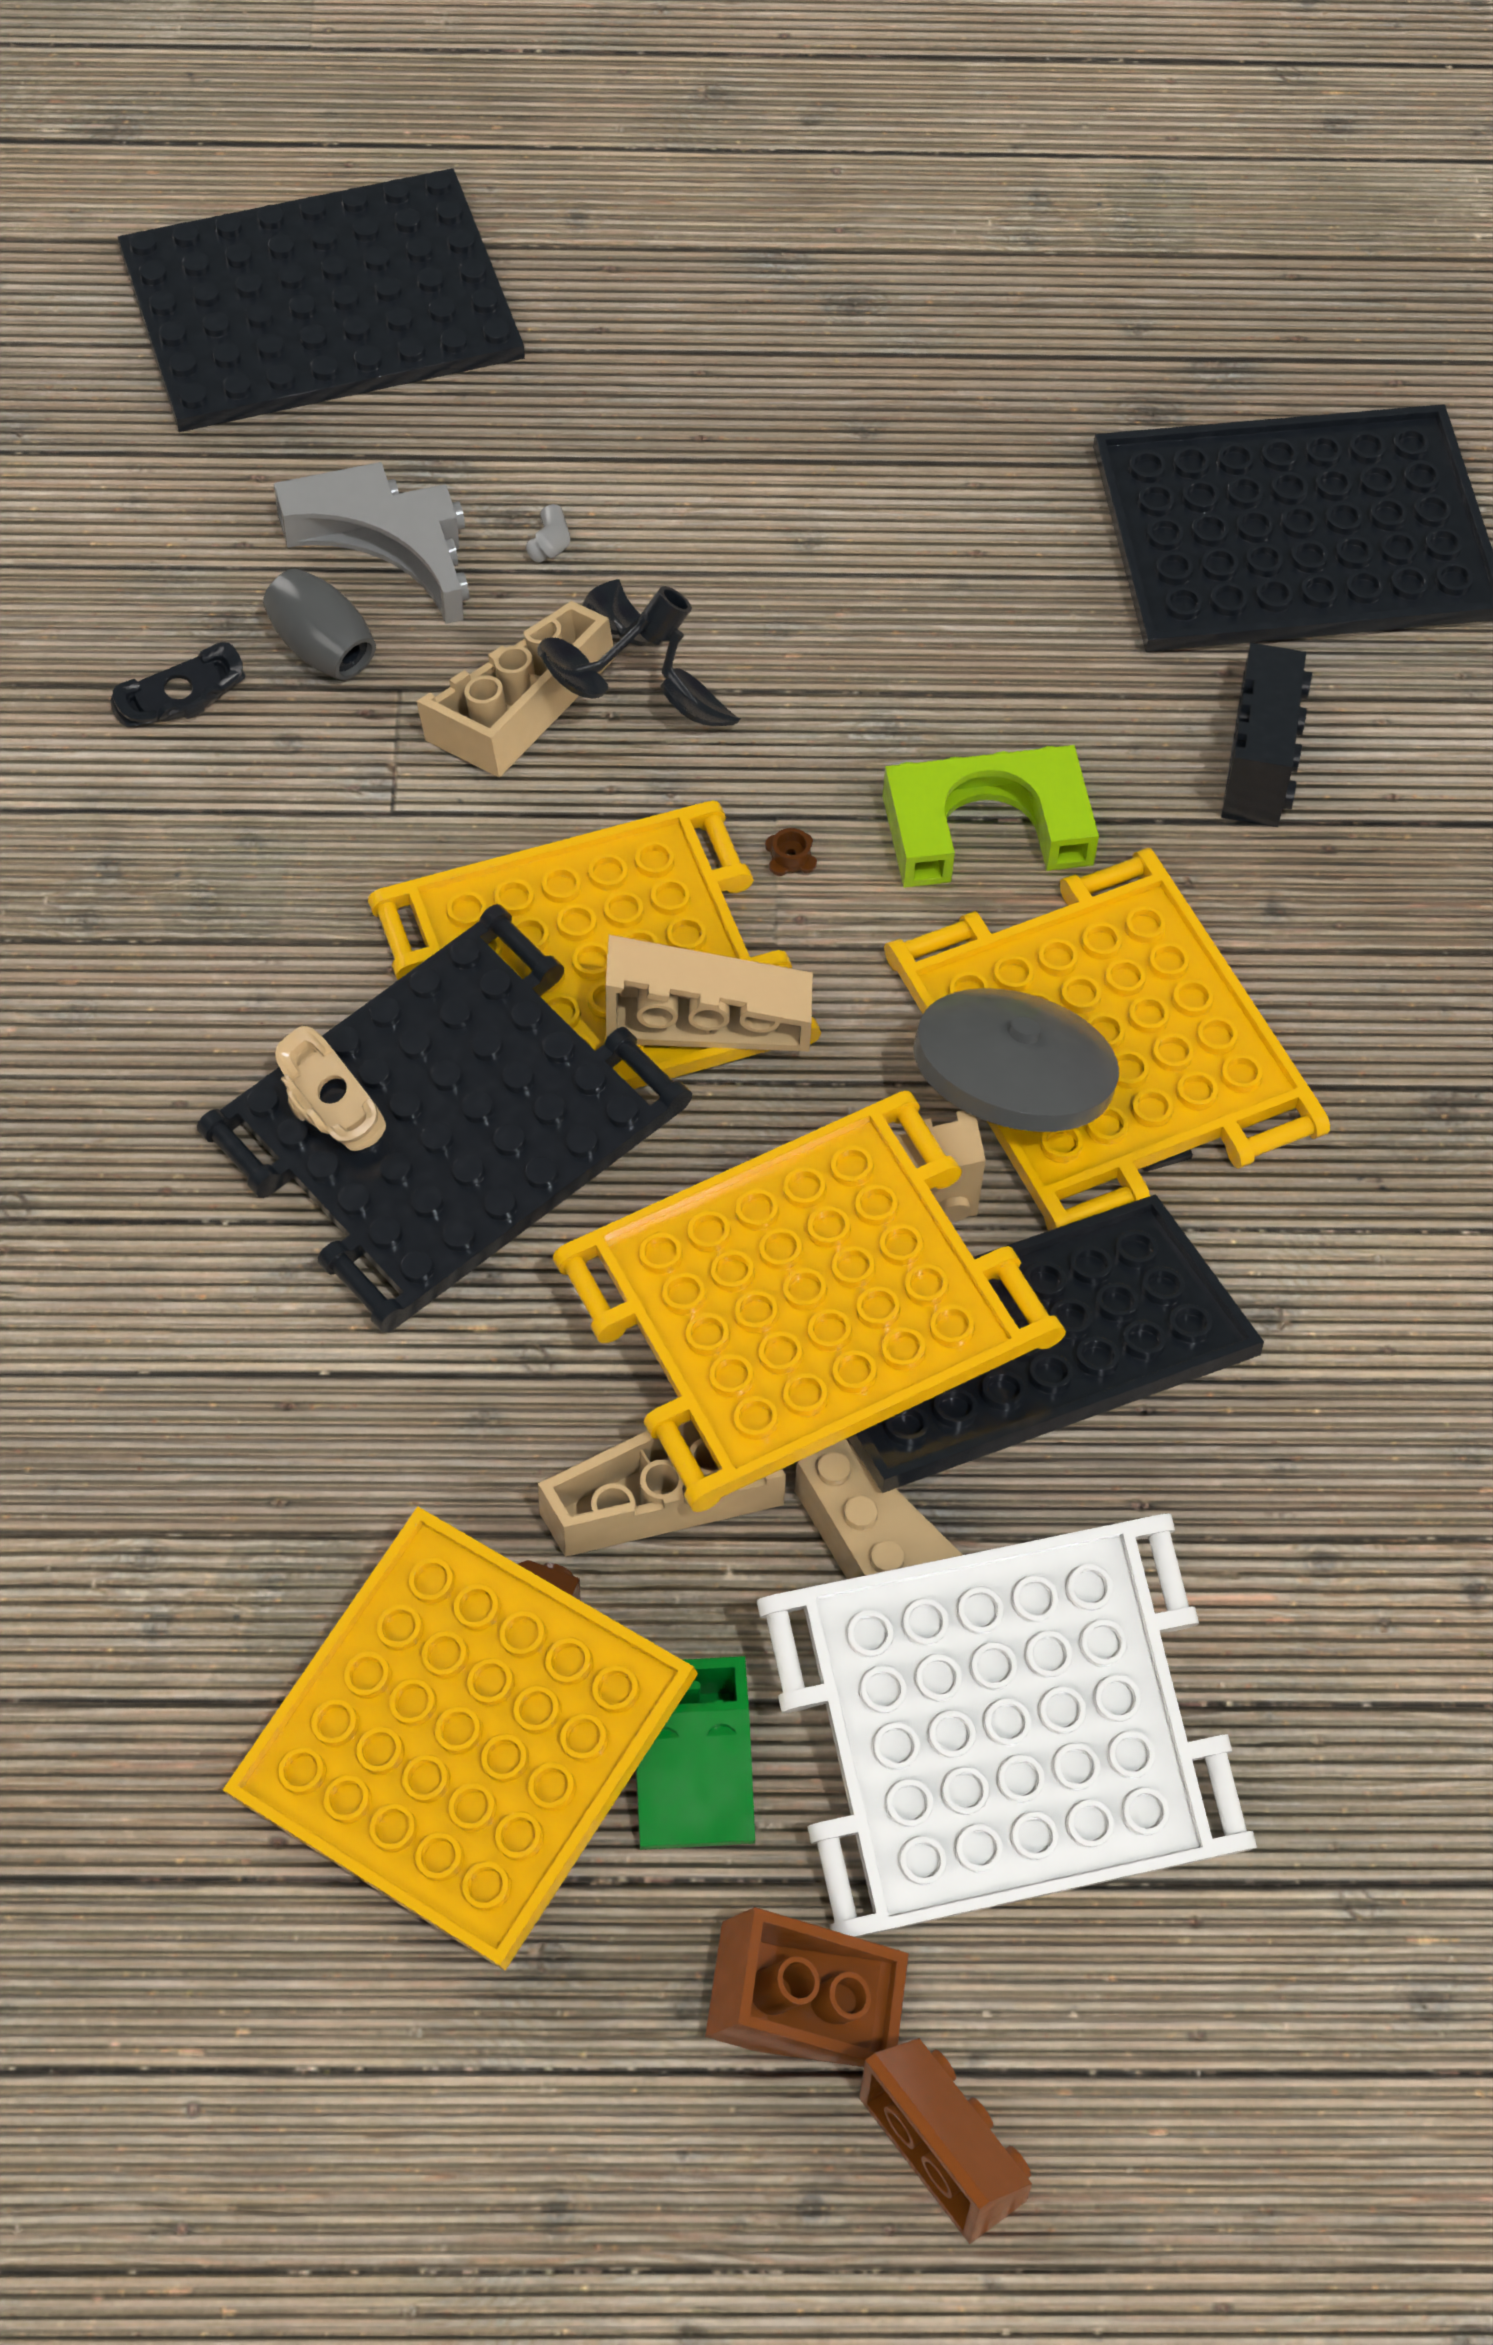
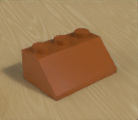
(944, 2136)

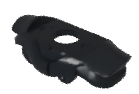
(210, 675)

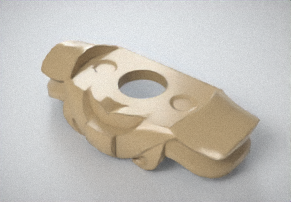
(306, 1067)

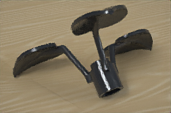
(655, 624)

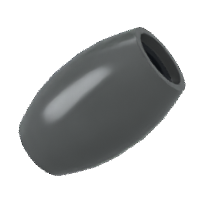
(319, 624)

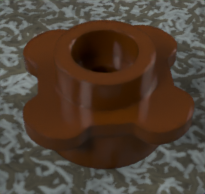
(790, 842)

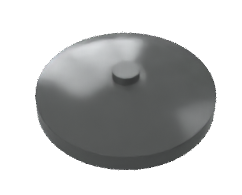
(1016, 1060)

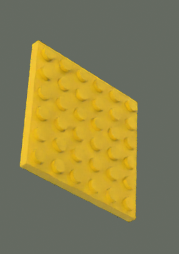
(461, 1735)

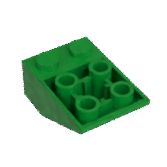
(699, 1768)

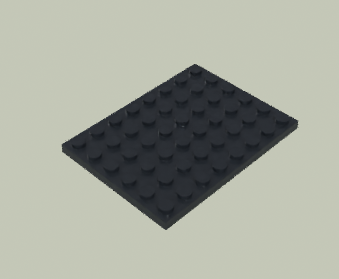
(318, 299)
(1296, 527)

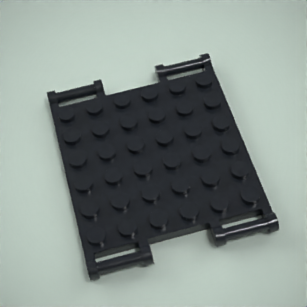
(484, 1113)

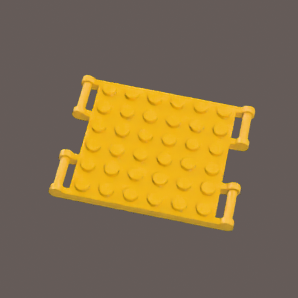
(571, 894)
(1166, 1001)
(805, 1297)

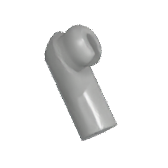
(552, 538)

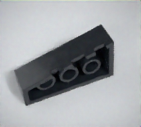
(1266, 734)

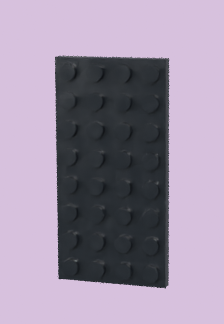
(1135, 1320)

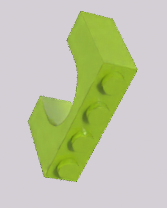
(1038, 782)

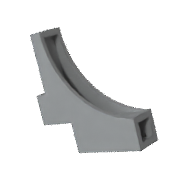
(368, 514)

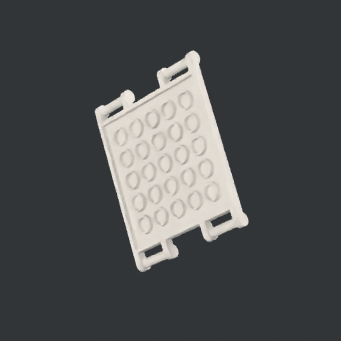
(1005, 1725)

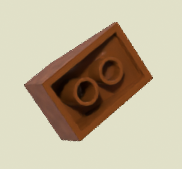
(804, 1990)

